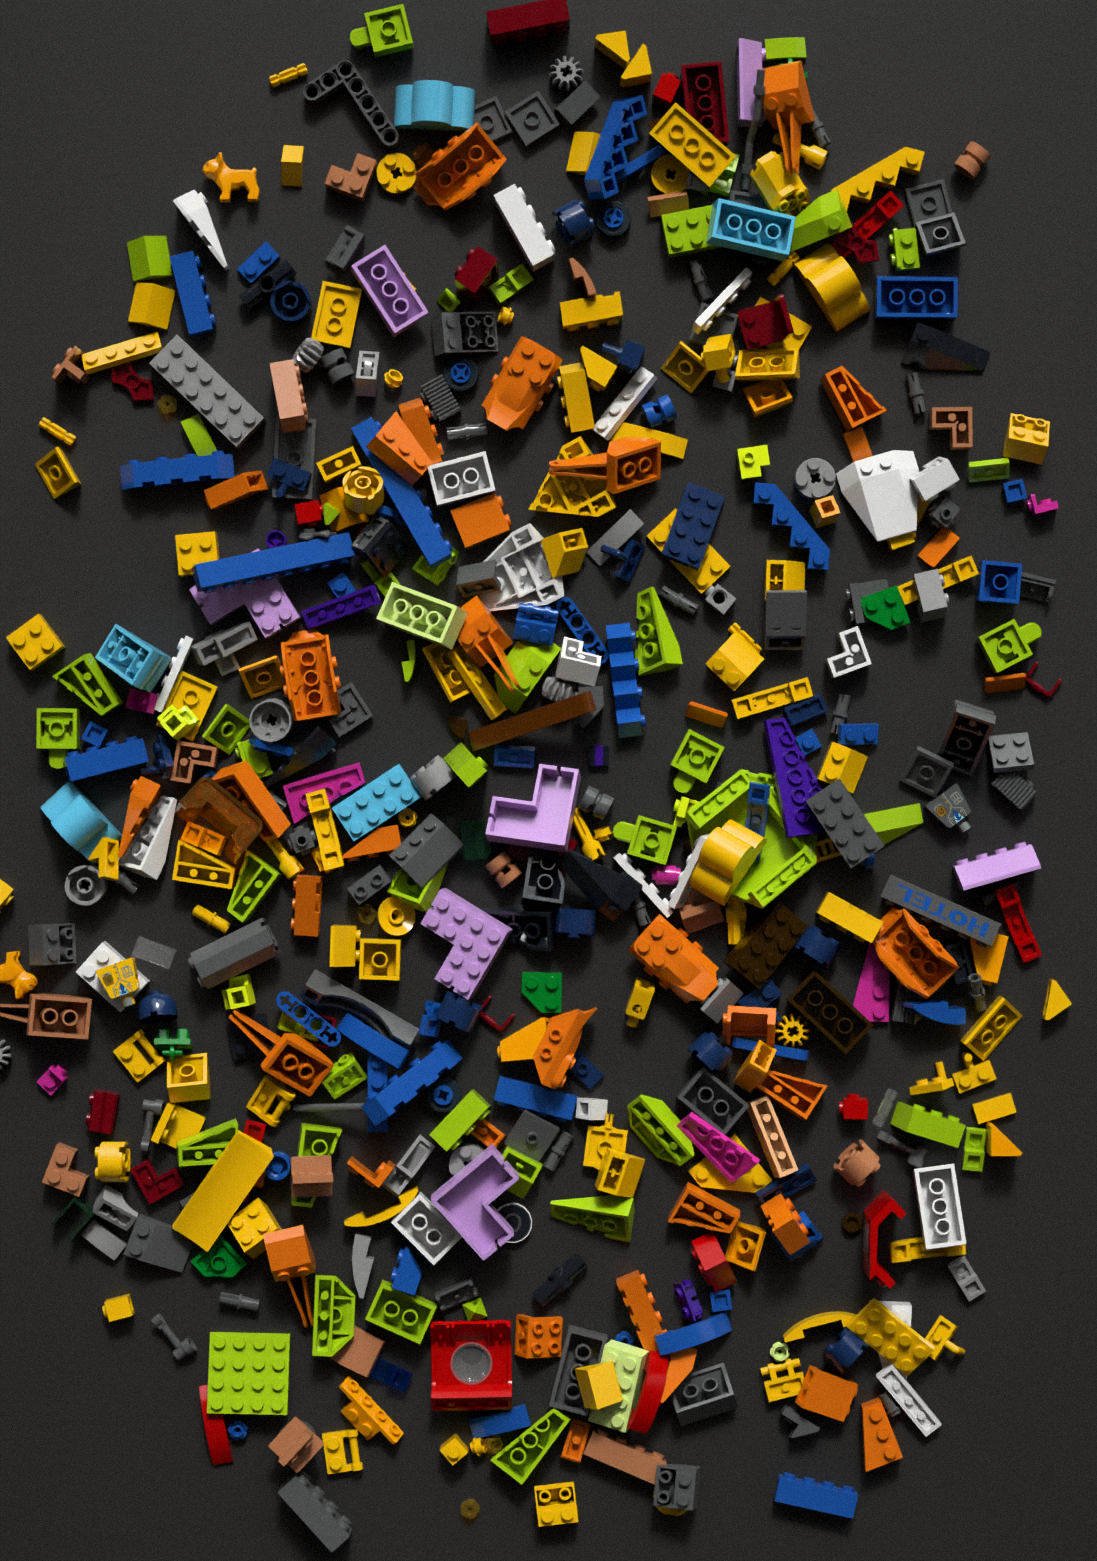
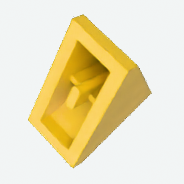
(292, 165)
(1055, 1000)

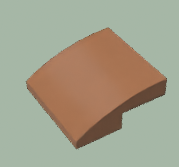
(580, 275)
(360, 1352)

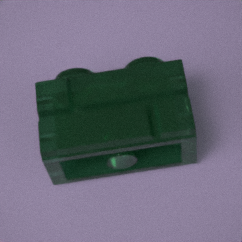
(474, 839)

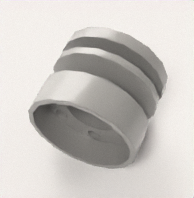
(267, 730)

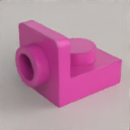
(1044, 507)
(141, 701)
(52, 1078)

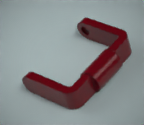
(1036, 686)
(490, 1021)
(330, 1036)

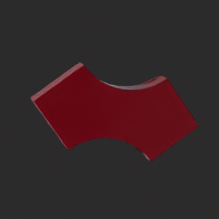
(864, 249)
(140, 388)

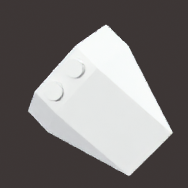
(883, 493)
(522, 573)

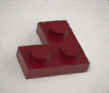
(156, 1186)

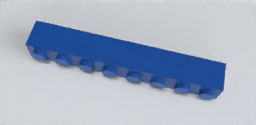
(405, 500)
(273, 562)

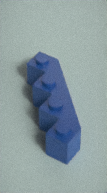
(610, 152)
(170, 472)
(787, 516)
(624, 682)
(409, 1084)

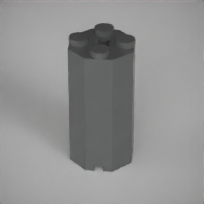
(234, 953)

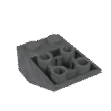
(464, 333)
(785, 620)

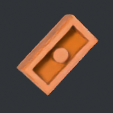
(938, 547)
(1004, 683)
(706, 714)

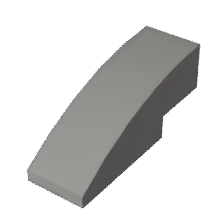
(616, 536)
(223, 643)
(408, 1166)
(361, 1262)

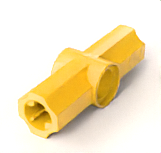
(736, 918)

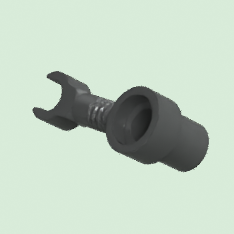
(151, 1108)
(916, 1154)
(182, 1348)

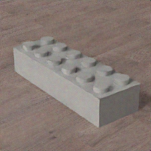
(207, 391)

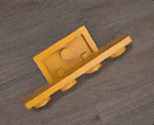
(366, 1414)

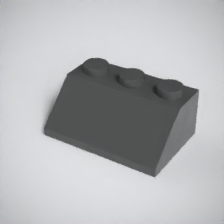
(426, 851)
(712, 1100)
(704, 1395)

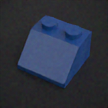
(998, 582)

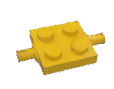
(599, 1139)

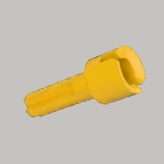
(812, 155)
(591, 847)
(288, 864)

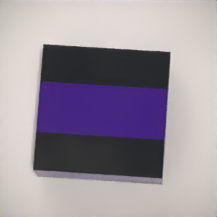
(598, 755)

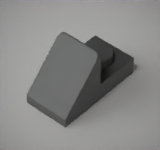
(803, 1424)

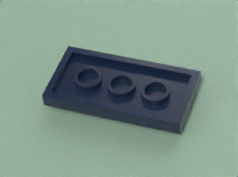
(692, 526)

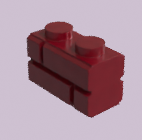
(103, 1111)

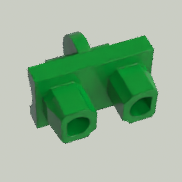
(173, 1047)

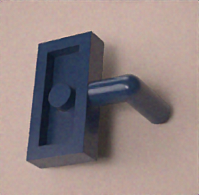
(288, 476)
(628, 558)
(164, 759)

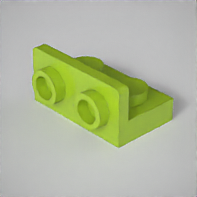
(905, 249)
(437, 573)
(257, 759)
(344, 1075)

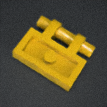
(783, 1386)

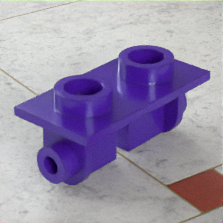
(690, 1309)

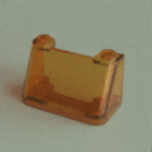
(224, 813)

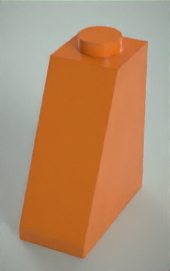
(235, 489)

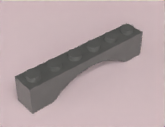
(327, 992)

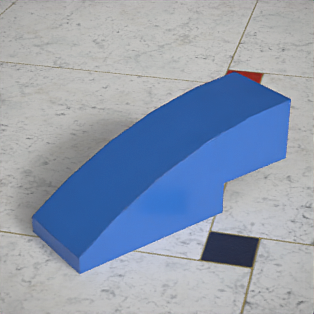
(938, 1011)
(499, 1421)

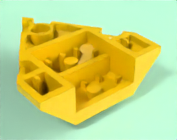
(572, 493)

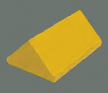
(768, 364)
(446, 672)
(991, 1028)

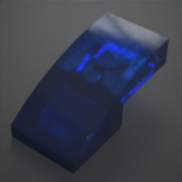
(391, 1374)

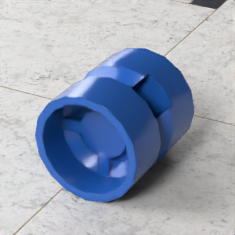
(665, 408)
(279, 1166)

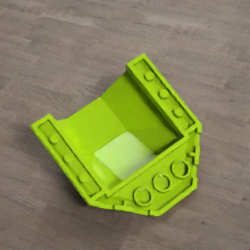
(781, 858)

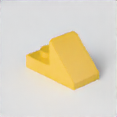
(107, 856)

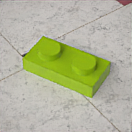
(988, 470)

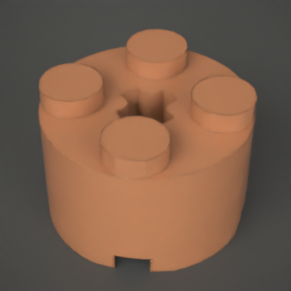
(857, 1163)

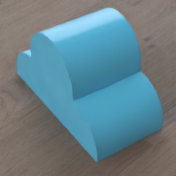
(434, 106)
(133, 658)
(78, 819)

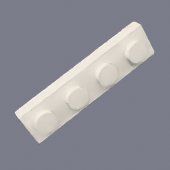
(729, 295)
(624, 403)
(176, 665)
(650, 890)
(681, 892)
(908, 1399)

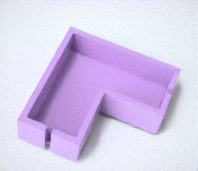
(263, 599)
(545, 820)
(475, 939)
(468, 1198)

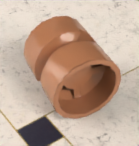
(970, 163)
(497, 864)

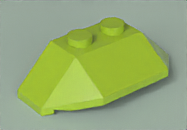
(528, 663)
(658, 1129)
(332, 1315)

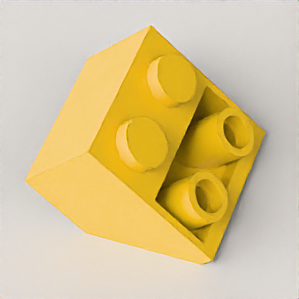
(1026, 438)
(565, 551)
(784, 575)
(619, 1173)
(556, 1504)

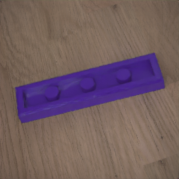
(341, 607)

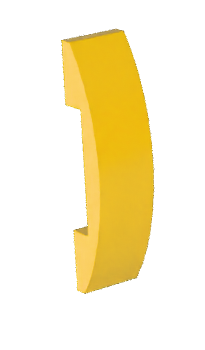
(670, 444)
(951, 573)
(772, 698)
(325, 829)
(360, 1219)
(914, 1248)
(796, 1330)

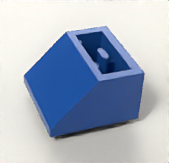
(409, 1272)

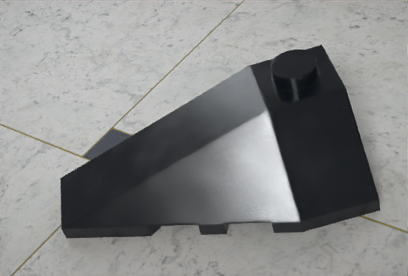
(543, 879)

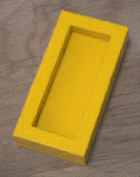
(994, 1108)

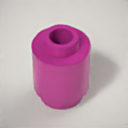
(666, 874)

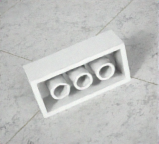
(523, 227)
(939, 1207)

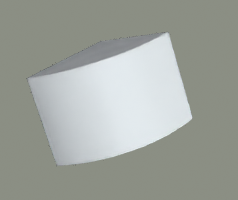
(591, 1108)

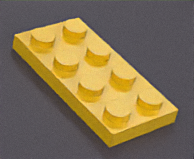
(692, 144)
(711, 566)
(890, 1336)

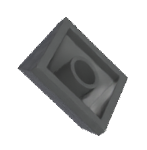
(940, 234)

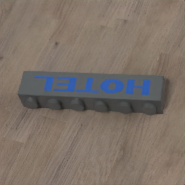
(941, 910)

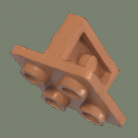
(68, 367)
(699, 912)
(311, 1176)
(296, 1445)

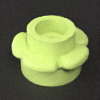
(783, 1355)

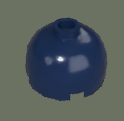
(157, 1008)

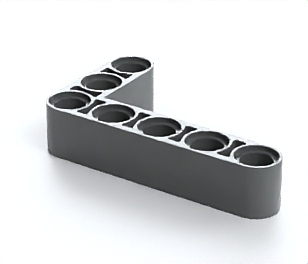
(358, 97)

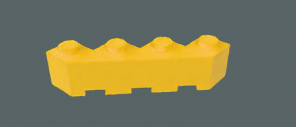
(881, 174)

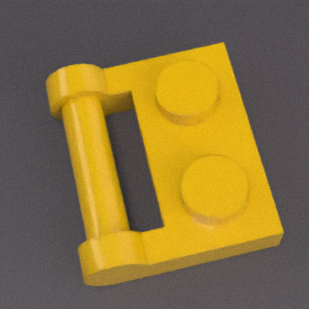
(133, 1058)
(264, 1098)
(335, 1451)

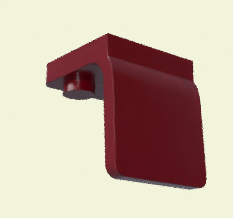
(765, 323)

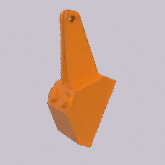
(788, 105)
(624, 466)
(485, 639)
(291, 1059)
(292, 1257)

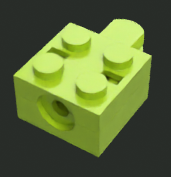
(384, 34)
(1008, 644)
(59, 733)
(694, 760)
(646, 838)

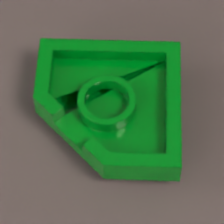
(885, 608)
(543, 990)
(220, 1260)

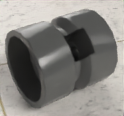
(337, 367)
(595, 803)

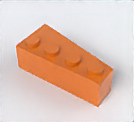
(248, 789)

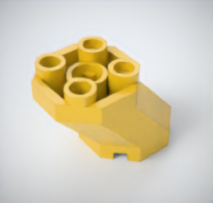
(778, 190)

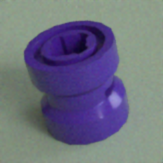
(274, 538)

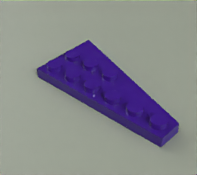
(793, 780)

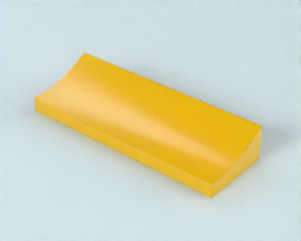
(223, 1190)

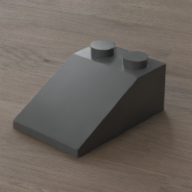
(158, 1244)

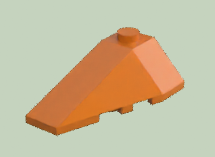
(141, 801)

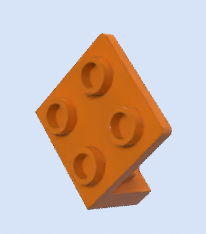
(371, 1178)
(538, 1336)

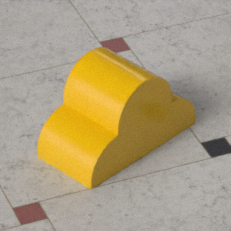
(833, 286)
(725, 860)

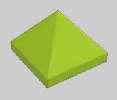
(448, 300)
(329, 512)
(474, 1310)

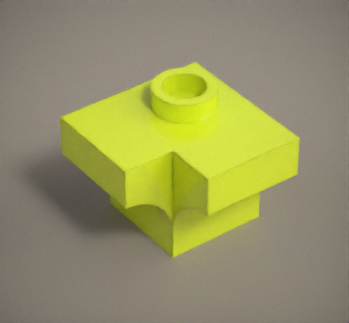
(751, 460)
(178, 721)
(681, 807)
(239, 992)

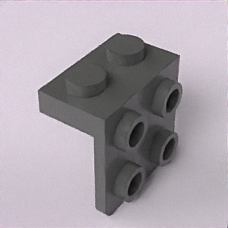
(860, 590)

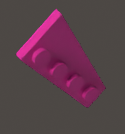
(335, 782)
(873, 988)
(722, 1151)

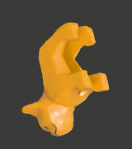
(230, 179)
(14, 974)

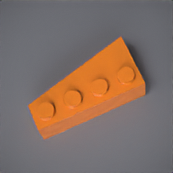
(641, 1308)

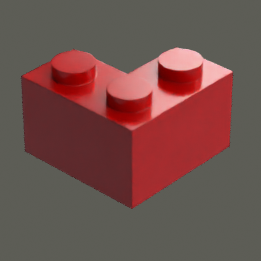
(713, 1262)

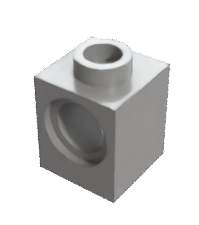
(728, 598)

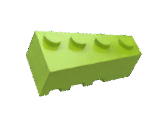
(466, 765)
(315, 1141)
(527, 1450)

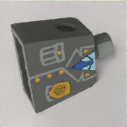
(950, 808)

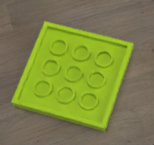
(248, 1373)

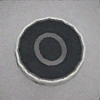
(518, 1218)

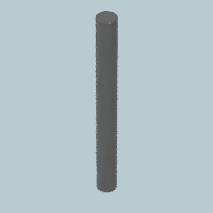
(328, 1107)

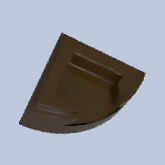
(458, 726)

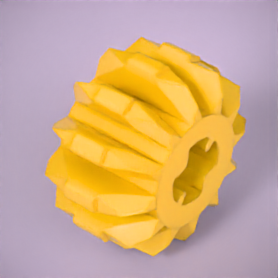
(794, 1037)

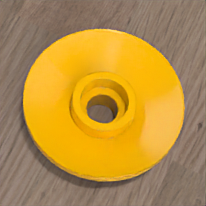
(404, 916)

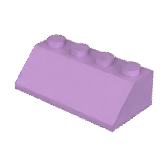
(749, 59)
(389, 290)
(995, 867)

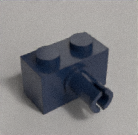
(627, 357)
(761, 997)

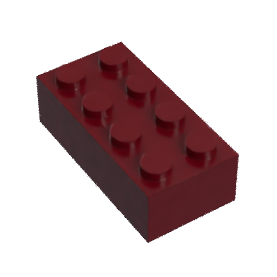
(527, 20)
(706, 97)
(476, 274)

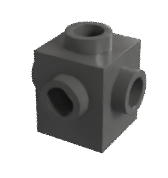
(942, 513)
(310, 837)

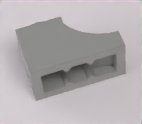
(367, 373)
(113, 1208)

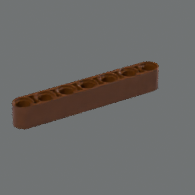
(532, 721)

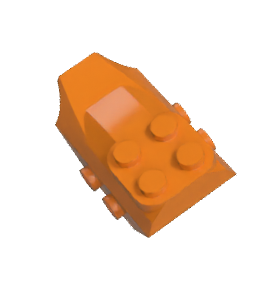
(459, 169)
(521, 384)
(310, 676)
(913, 954)
(675, 961)
(559, 1045)

